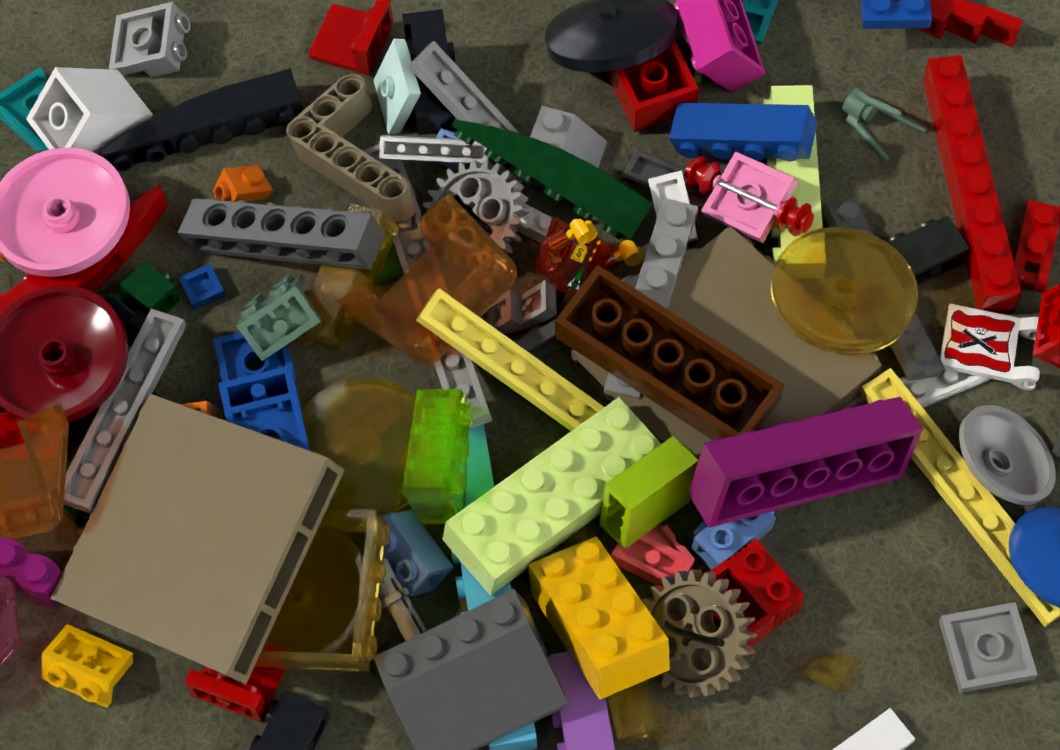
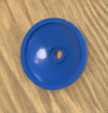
(1036, 552)

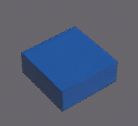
(201, 286)

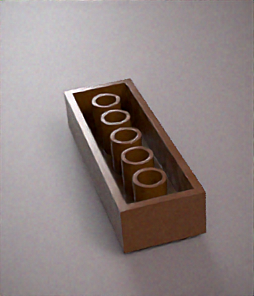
(666, 358)

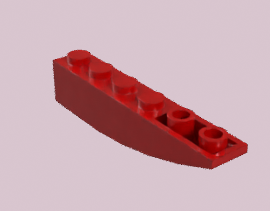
(142, 218)

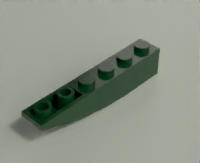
(563, 175)

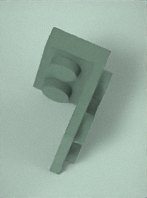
(277, 318)

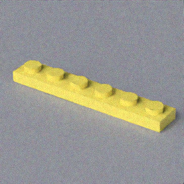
(507, 361)

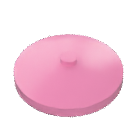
(61, 211)

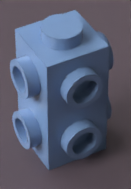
(720, 542)
(414, 554)

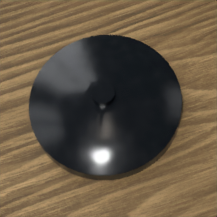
(611, 34)

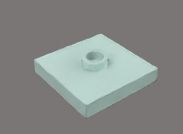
(396, 86)

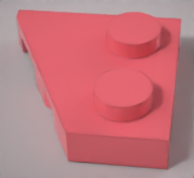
(654, 556)

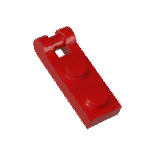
(1037, 243)

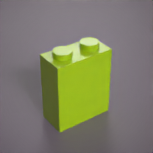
(648, 492)

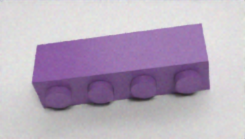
(586, 719)

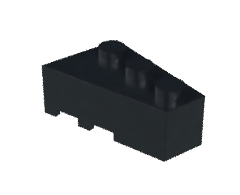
(421, 30)

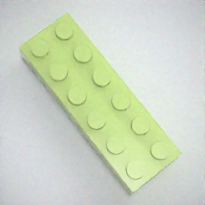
(546, 497)

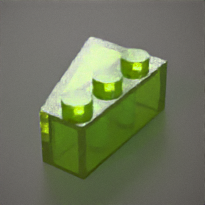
(438, 455)

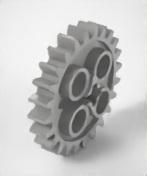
(495, 191)

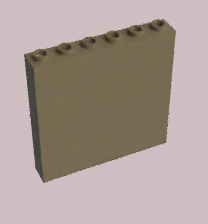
(730, 299)
(198, 536)

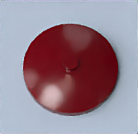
(59, 349)

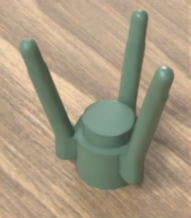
(864, 107)

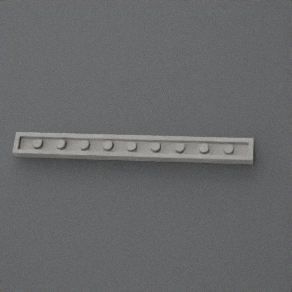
(453, 368)

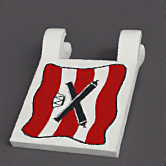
(986, 345)

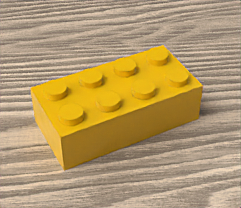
(599, 617)

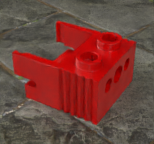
(762, 584)

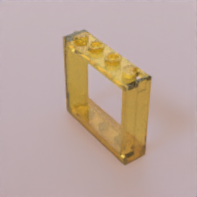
(368, 606)

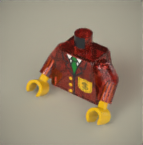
(574, 251)

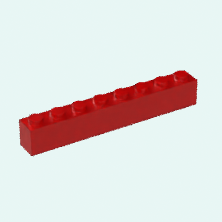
(971, 185)

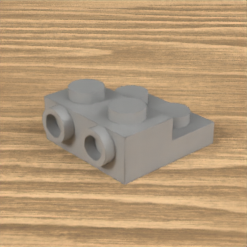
(149, 40)

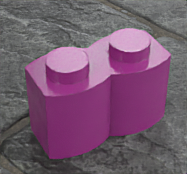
(29, 572)

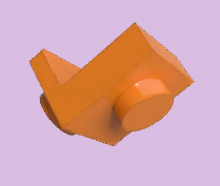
(242, 183)

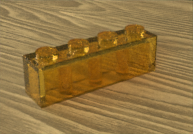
(334, 281)

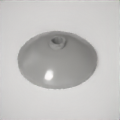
(1007, 455)

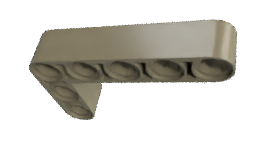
(319, 143)

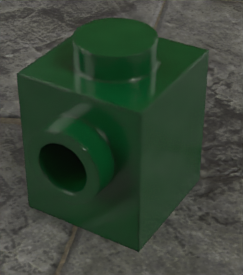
(150, 288)

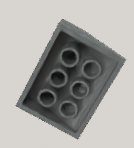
(472, 677)

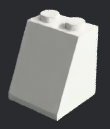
(86, 109)

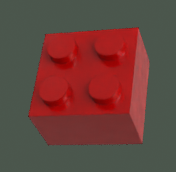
(654, 88)

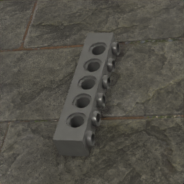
(282, 233)

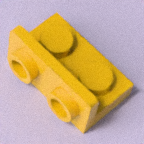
(85, 665)

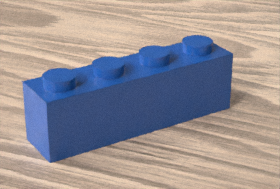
(746, 128)

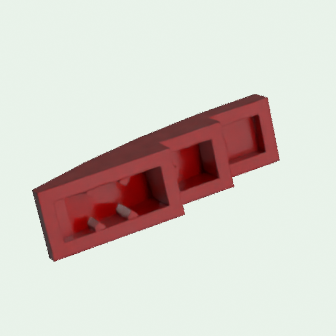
(971, 21)

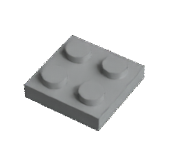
(987, 647)

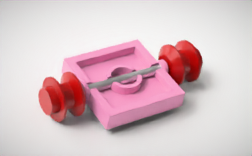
(749, 196)

